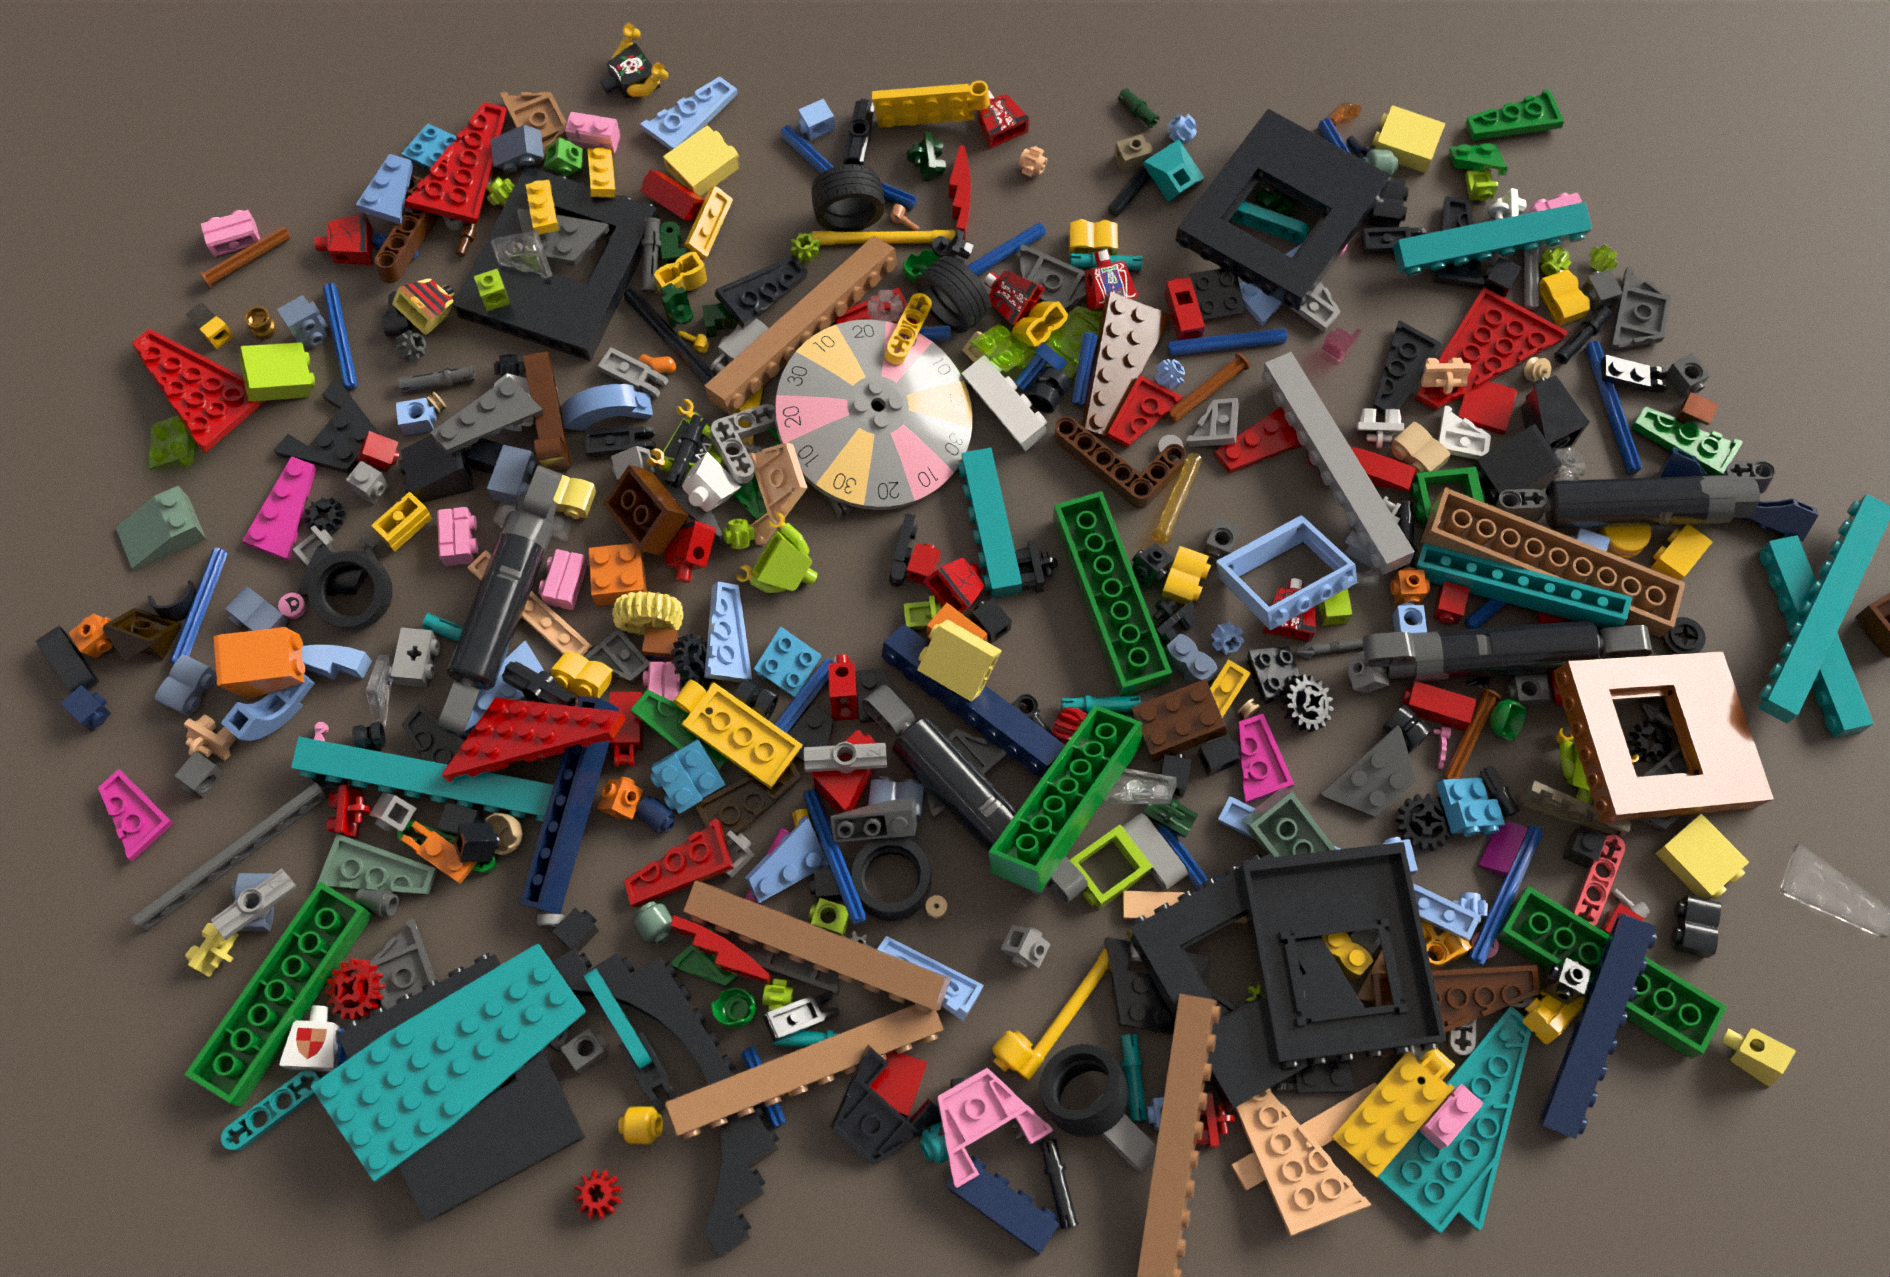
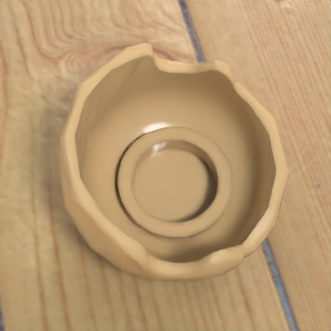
(508, 830)

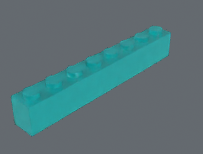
(1492, 238)
(1524, 587)
(1835, 683)

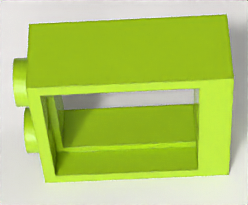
(1130, 852)

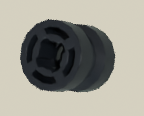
(369, 736)

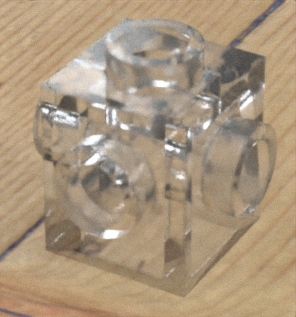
(876, 308)
(1572, 464)

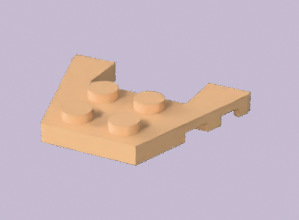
(779, 483)

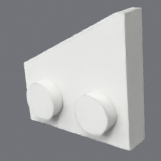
(1462, 437)

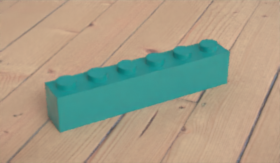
(991, 523)

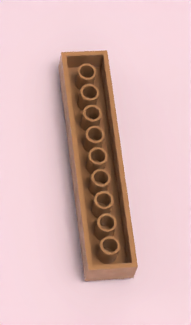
(1499, 536)

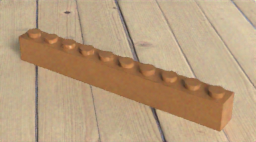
(808, 317)
(817, 945)
(799, 1069)
(1177, 1137)

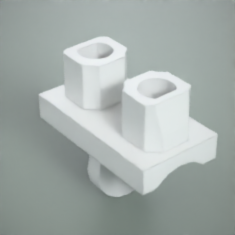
(1507, 206)
(1369, 423)

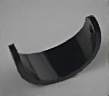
(177, 610)

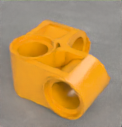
(1445, 946)

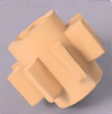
(1032, 161)

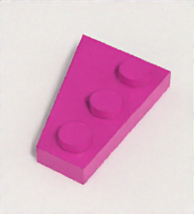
(1261, 760)
(133, 813)

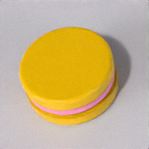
(1626, 540)

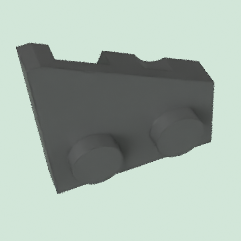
(621, 656)

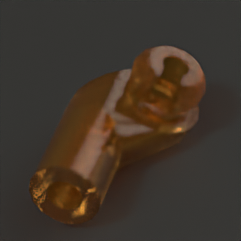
(1345, 111)

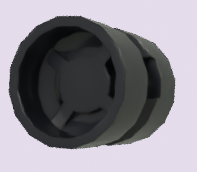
(1048, 390)
(749, 694)
(1412, 730)

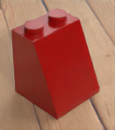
(841, 789)

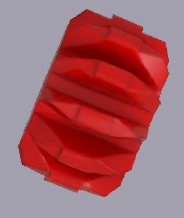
(1067, 723)
(589, 1201)

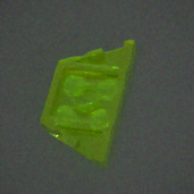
(1068, 338)

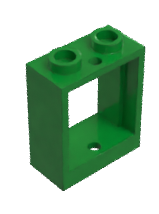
(1467, 476)

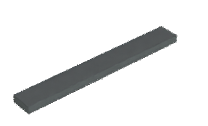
(230, 857)

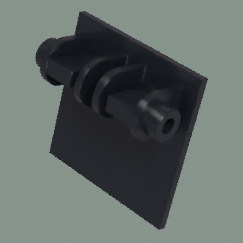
(1217, 293)
(1272, 670)

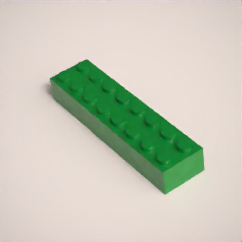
(1111, 594)
(1065, 799)
(279, 995)
(1663, 1002)

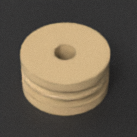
(437, 402)
(1248, 709)
(936, 901)

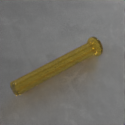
(1177, 498)

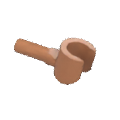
(898, 216)

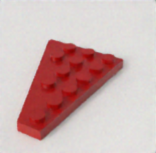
(1493, 340)
(200, 391)
(528, 731)

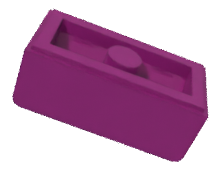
(1502, 849)

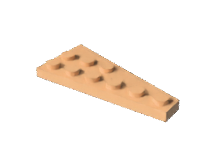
(1296, 1168)

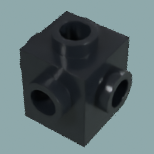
(1151, 565)
(1567, 981)

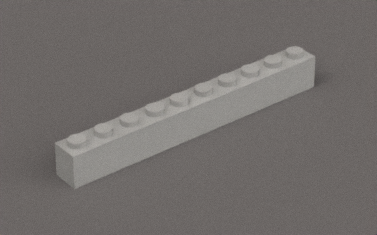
(1337, 464)

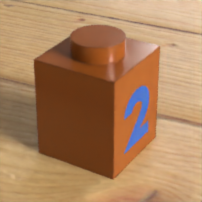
(659, 643)

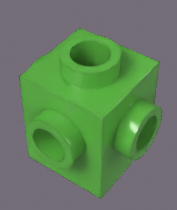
(563, 157)

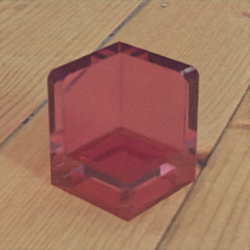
(1340, 343)

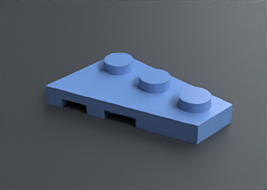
(387, 190)
(789, 863)

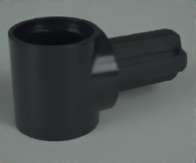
(394, 321)
(1032, 705)

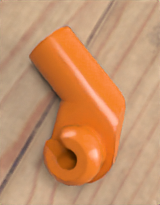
(659, 364)

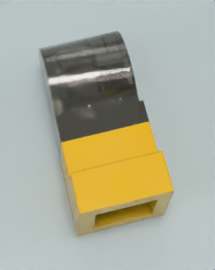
(209, 325)

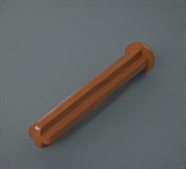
(245, 256)
(1209, 387)
(1472, 734)

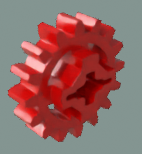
(355, 989)

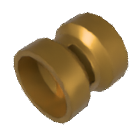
(260, 322)

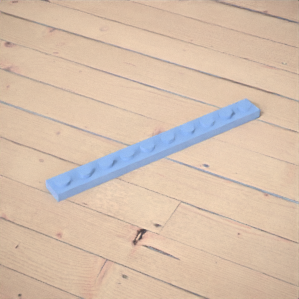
(1431, 906)

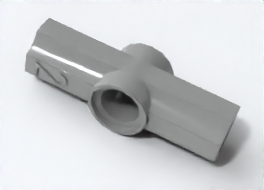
(826, 757)
(239, 914)

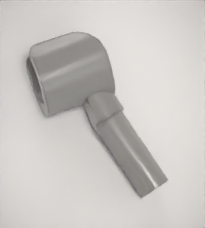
(1640, 908)

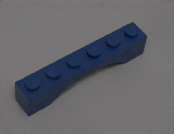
(1786, 516)

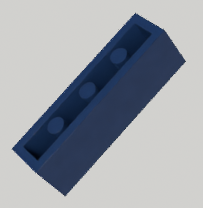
(1007, 1208)

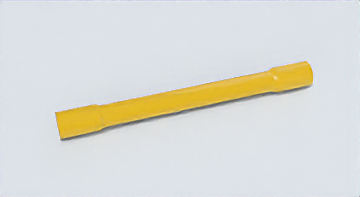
(900, 237)
(1065, 1016)

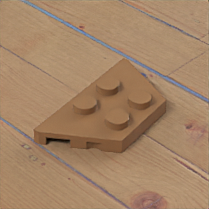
(538, 112)

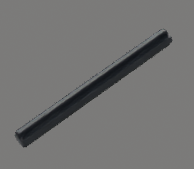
(669, 335)

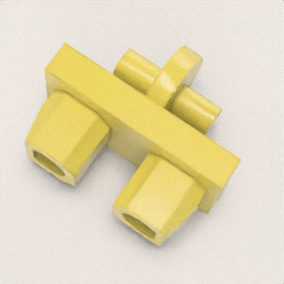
(211, 951)

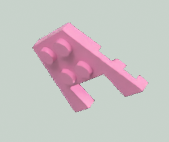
(977, 1109)

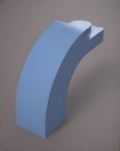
(603, 402)
(269, 714)

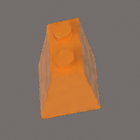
(259, 661)

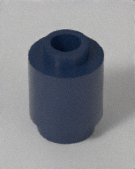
(656, 814)

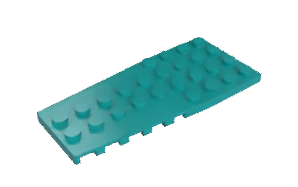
(446, 1060)

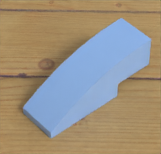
(330, 659)

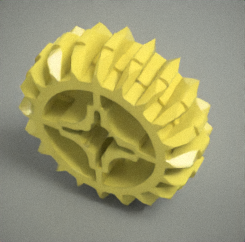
(647, 609)

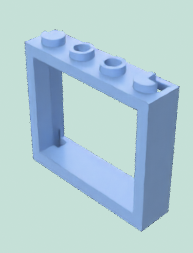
(1274, 544)

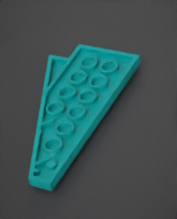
(1462, 1175)

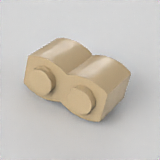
(1419, 449)

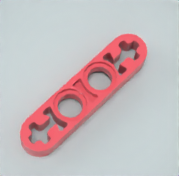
(1601, 884)

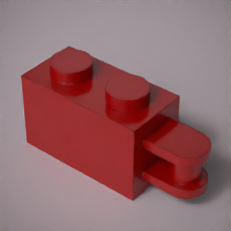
(631, 733)

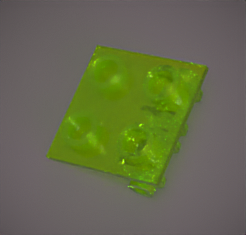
(1003, 348)
(170, 443)

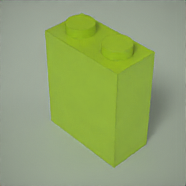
(276, 371)

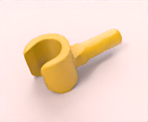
(700, 341)

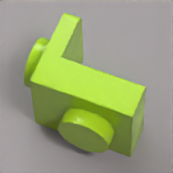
(1480, 185)
(920, 613)

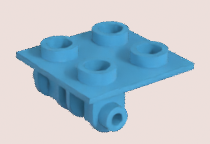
(428, 146)
(787, 662)

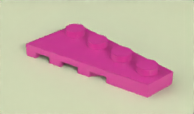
(280, 515)

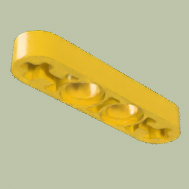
(907, 328)

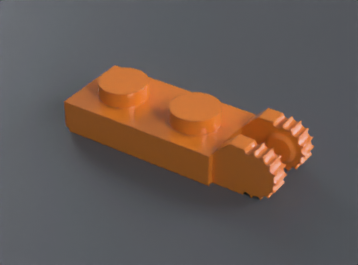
(439, 853)

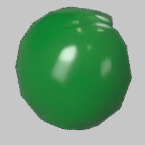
(917, 264)
(1508, 719)
(734, 1008)

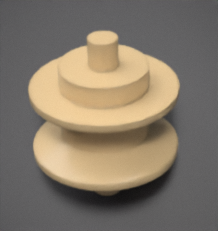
(1537, 369)

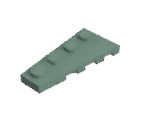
(371, 868)

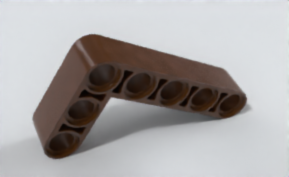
(403, 239)
(552, 443)
(1117, 465)

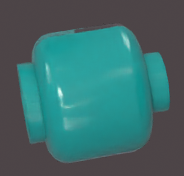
(934, 1144)

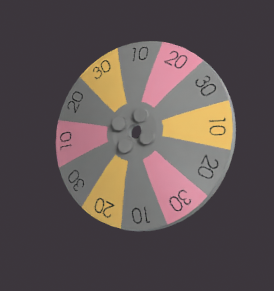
(866, 454)

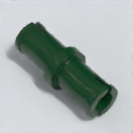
(1138, 108)

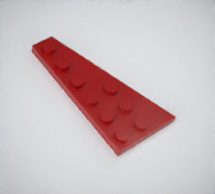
(462, 172)

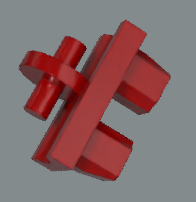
(349, 811)
(1210, 1133)

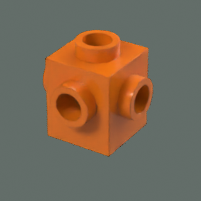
(1409, 586)
(90, 636)
(620, 798)

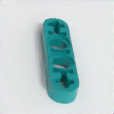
(1263, 220)
(617, 1018)
(273, 1113)

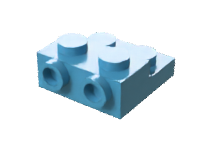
(687, 776)
(1469, 807)

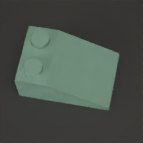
(160, 528)
(1285, 826)

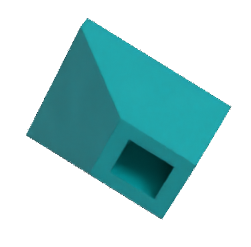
(1173, 170)

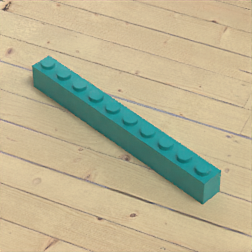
(1825, 609)
(420, 778)

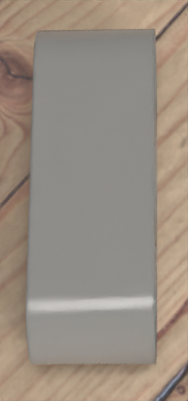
(1166, 865)
(1130, 1143)

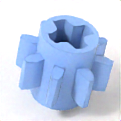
(1182, 128)
(1169, 374)
(1227, 638)
(1473, 902)

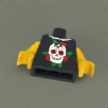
(631, 69)

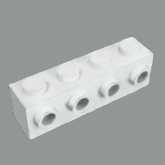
(1005, 402)

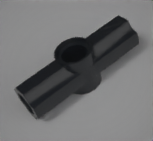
(859, 132)
(537, 686)

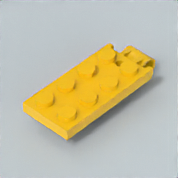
(930, 104)
(737, 731)
(1395, 1110)

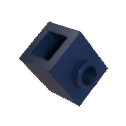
(87, 707)

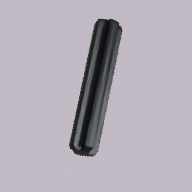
(1129, 192)

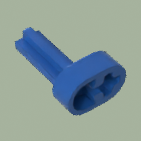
(1043, 357)

